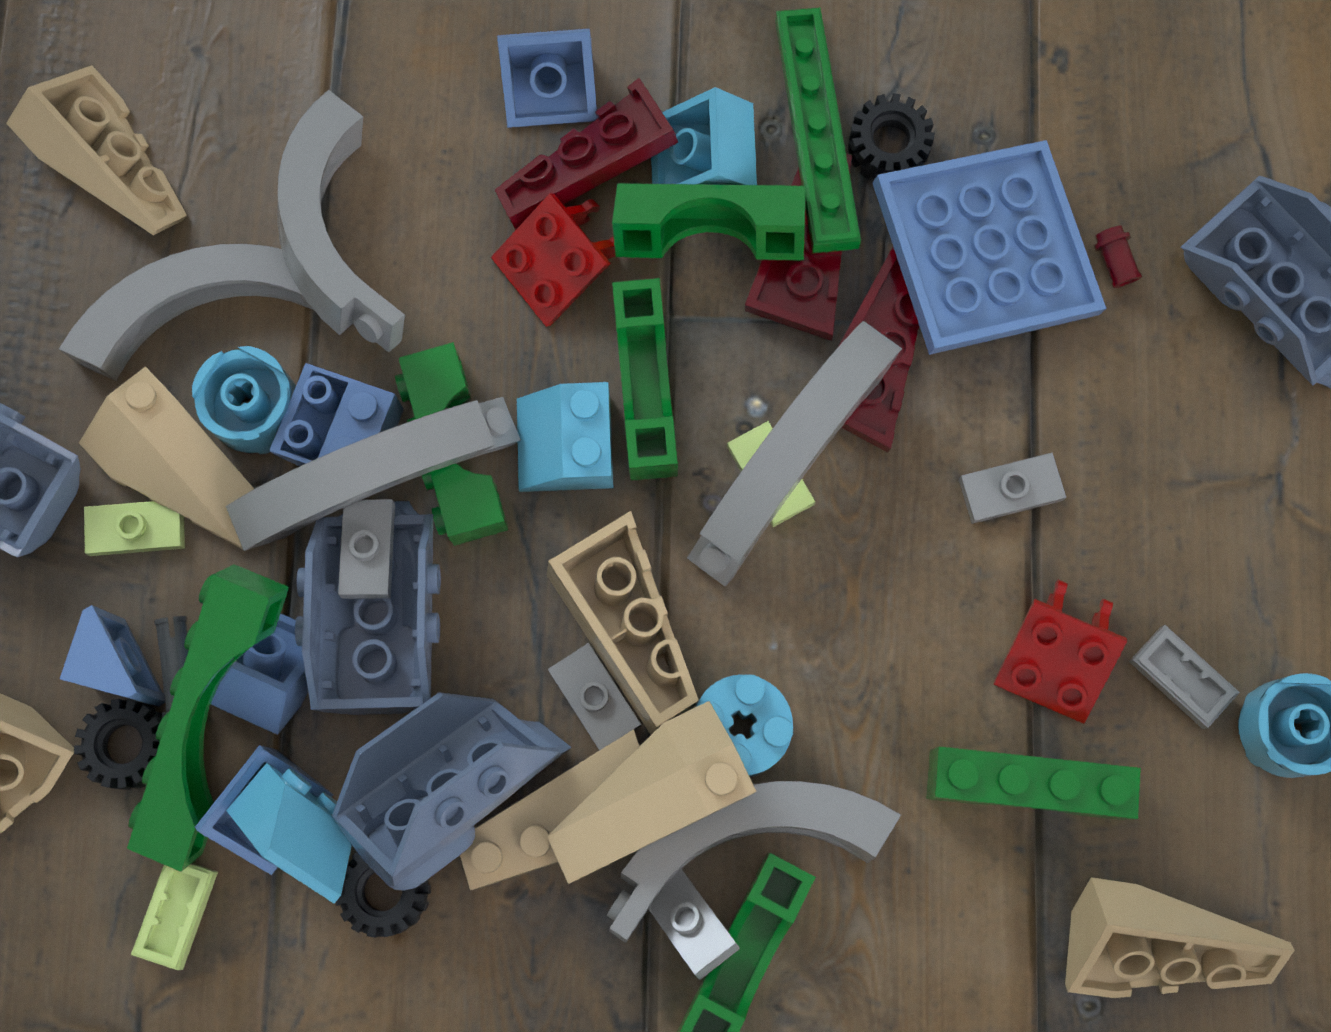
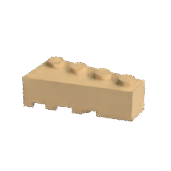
(619, 609)
(517, 837)

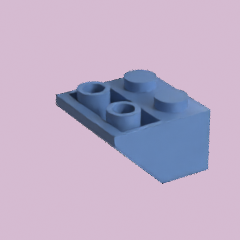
(330, 414)

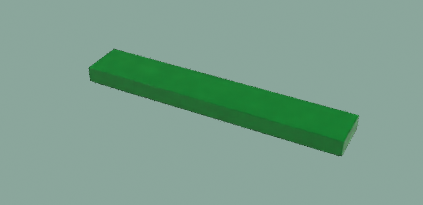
(817, 131)

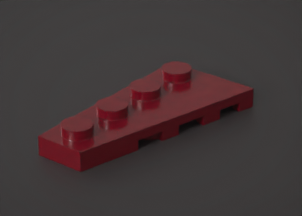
(585, 159)
(799, 291)
(893, 315)

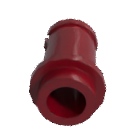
(1117, 256)

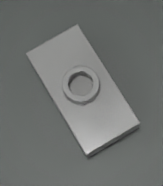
(1012, 488)
(367, 549)
(1184, 677)
(594, 696)
(692, 925)

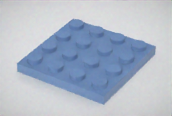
(988, 246)

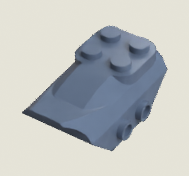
(1274, 264)
(35, 485)
(369, 651)
(434, 777)

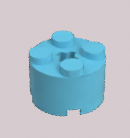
(225, 383)
(767, 709)
(1269, 728)

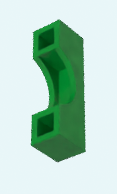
(659, 215)
(645, 379)
(466, 500)
(1033, 783)
(758, 931)

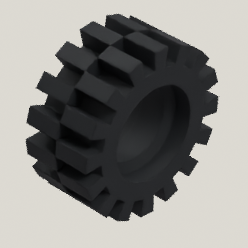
(892, 114)
(96, 737)
(373, 921)

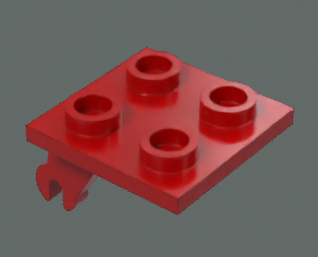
(553, 258)
(1061, 658)

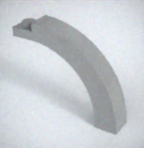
(311, 157)
(164, 289)
(791, 450)
(369, 468)
(776, 807)

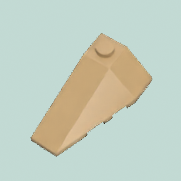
(1143, 938)

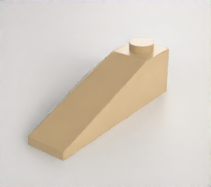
(84, 134)
(162, 452)
(29, 758)
(662, 787)

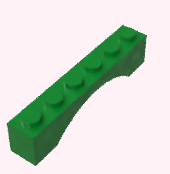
(234, 616)

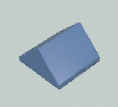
(548, 77)
(109, 659)
(219, 824)

